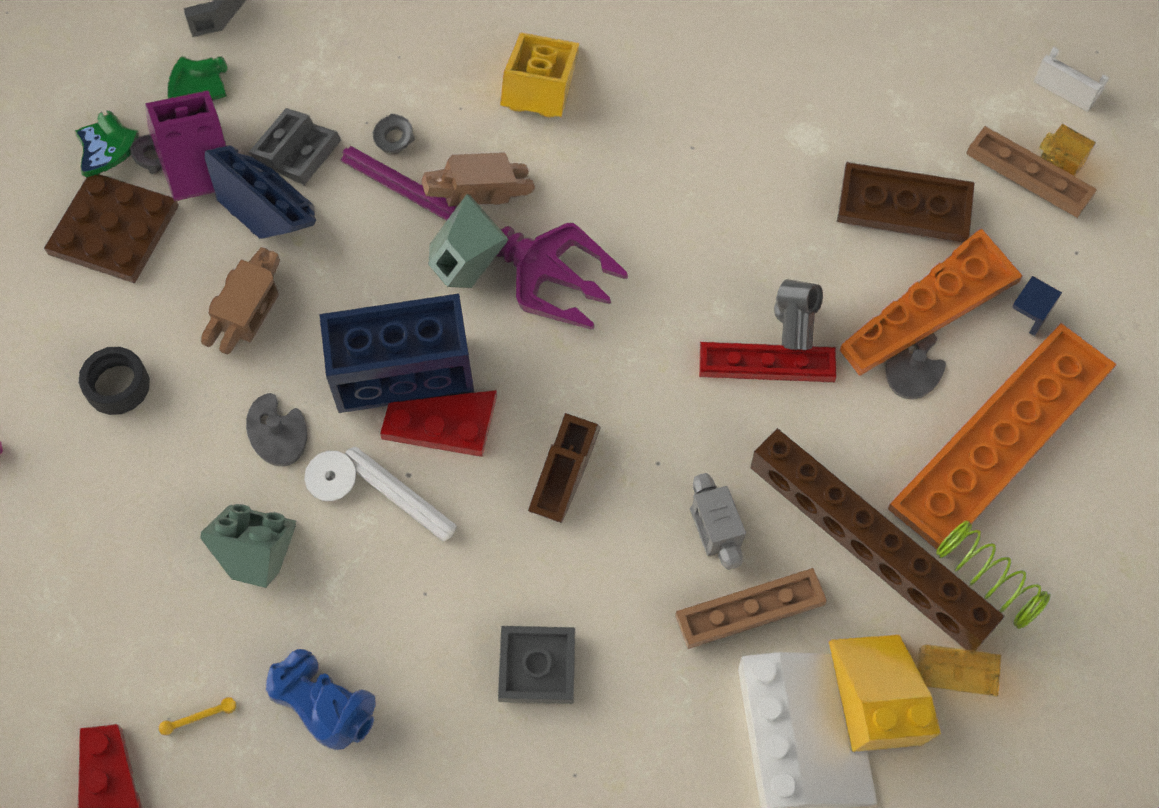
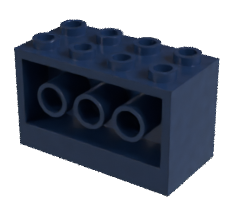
(396, 353)

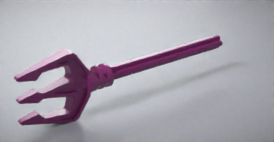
(534, 259)

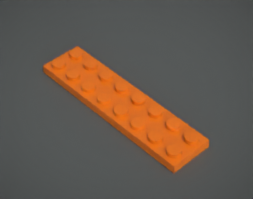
(1002, 436)

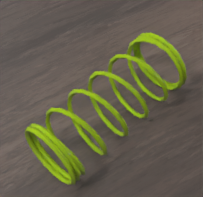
(1025, 615)

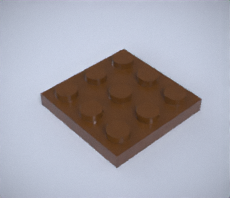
(112, 227)

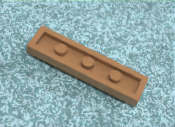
(1031, 171)
(750, 608)

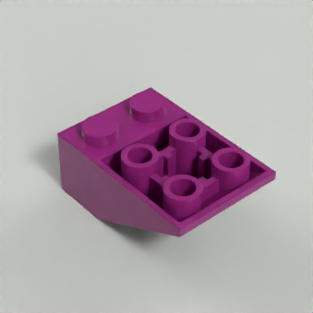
(181, 135)

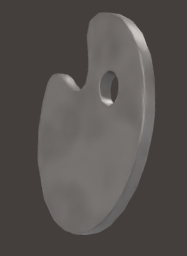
(914, 374)
(281, 438)

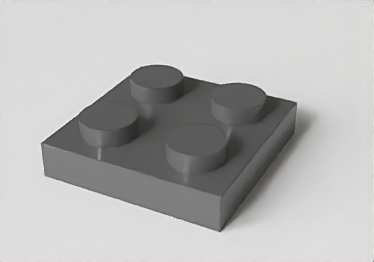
(536, 665)

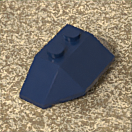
(257, 194)

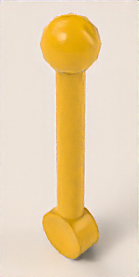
(227, 705)

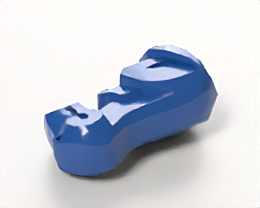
(326, 709)

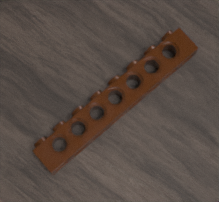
(876, 541)

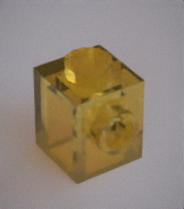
(1067, 149)

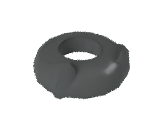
(391, 123)
(137, 149)

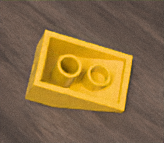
(539, 75)
(882, 694)

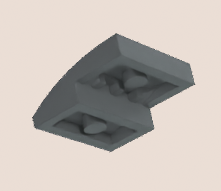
(295, 146)

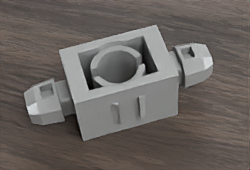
(717, 521)

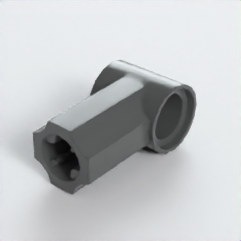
(800, 304)

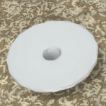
(330, 475)

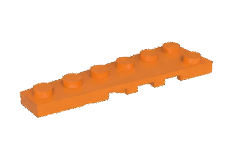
(950, 290)

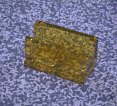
(960, 669)

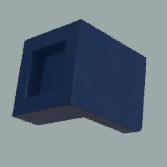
(1037, 302)

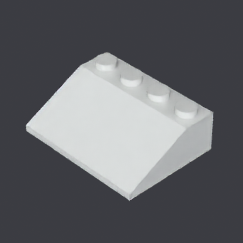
(801, 734)

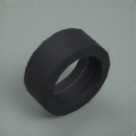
(104, 360)

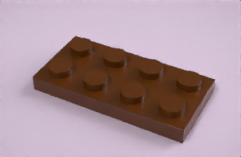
(906, 202)

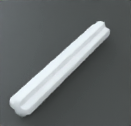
(401, 495)

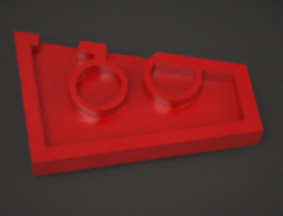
(442, 423)

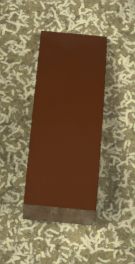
(564, 467)

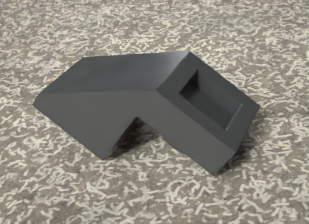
(211, 16)

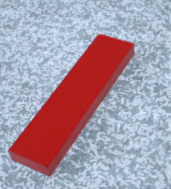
(766, 362)

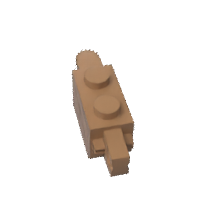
(483, 176)
(243, 301)

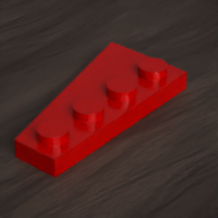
(105, 769)

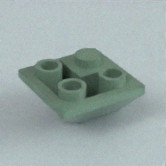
(465, 245)
(249, 543)

